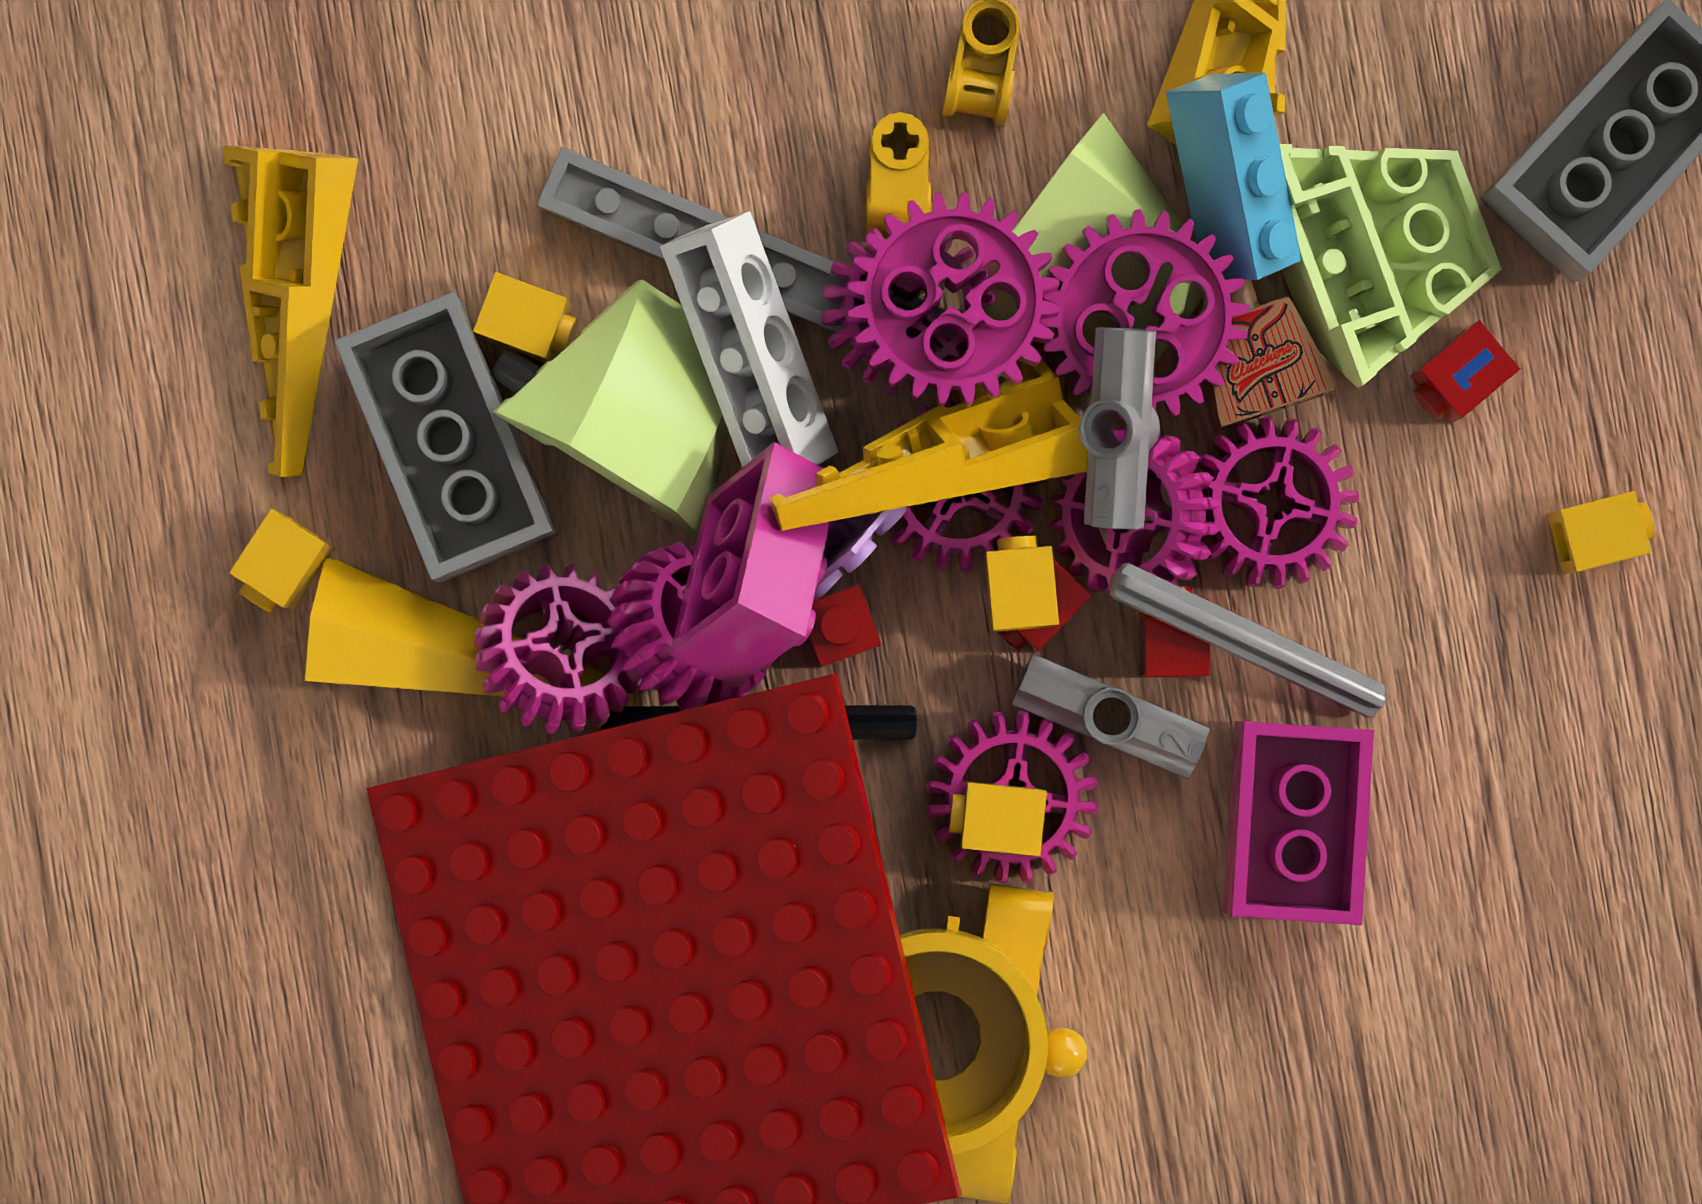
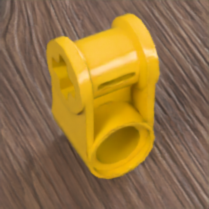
(982, 66)
(895, 181)

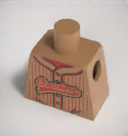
(1275, 364)

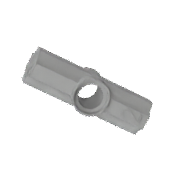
(1115, 469)
(1149, 730)

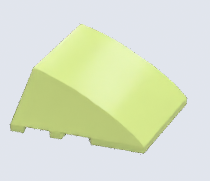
(1091, 184)
(1382, 249)
(632, 406)

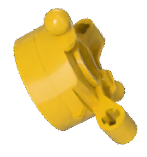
(1000, 984)

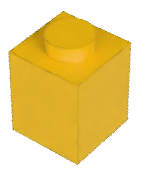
(525, 319)
(1601, 532)
(280, 562)
(1021, 585)
(999, 818)

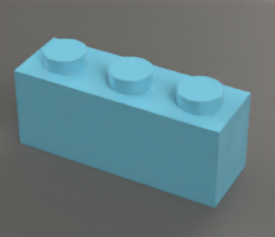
(1235, 172)

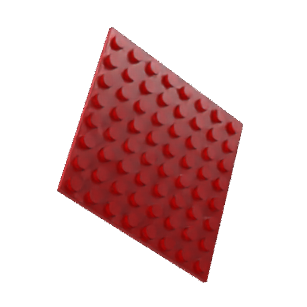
(667, 966)

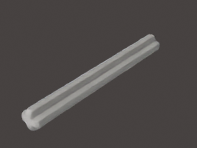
(1247, 640)

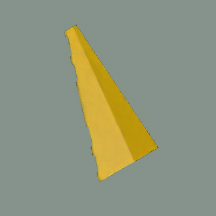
(1224, 40)
(295, 235)
(951, 454)
(394, 638)

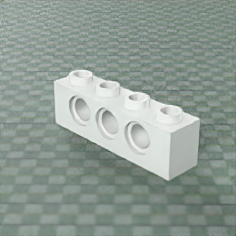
(747, 340)

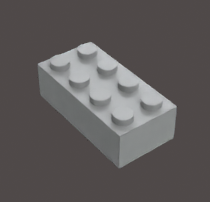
(1609, 147)
(442, 446)

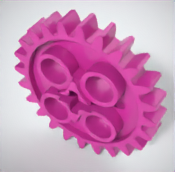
(914, 255)
(1090, 288)

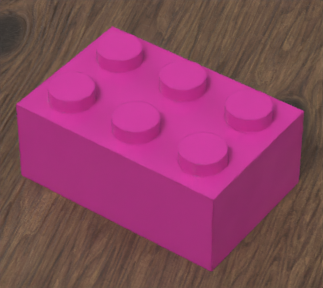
(747, 577)
(1298, 822)

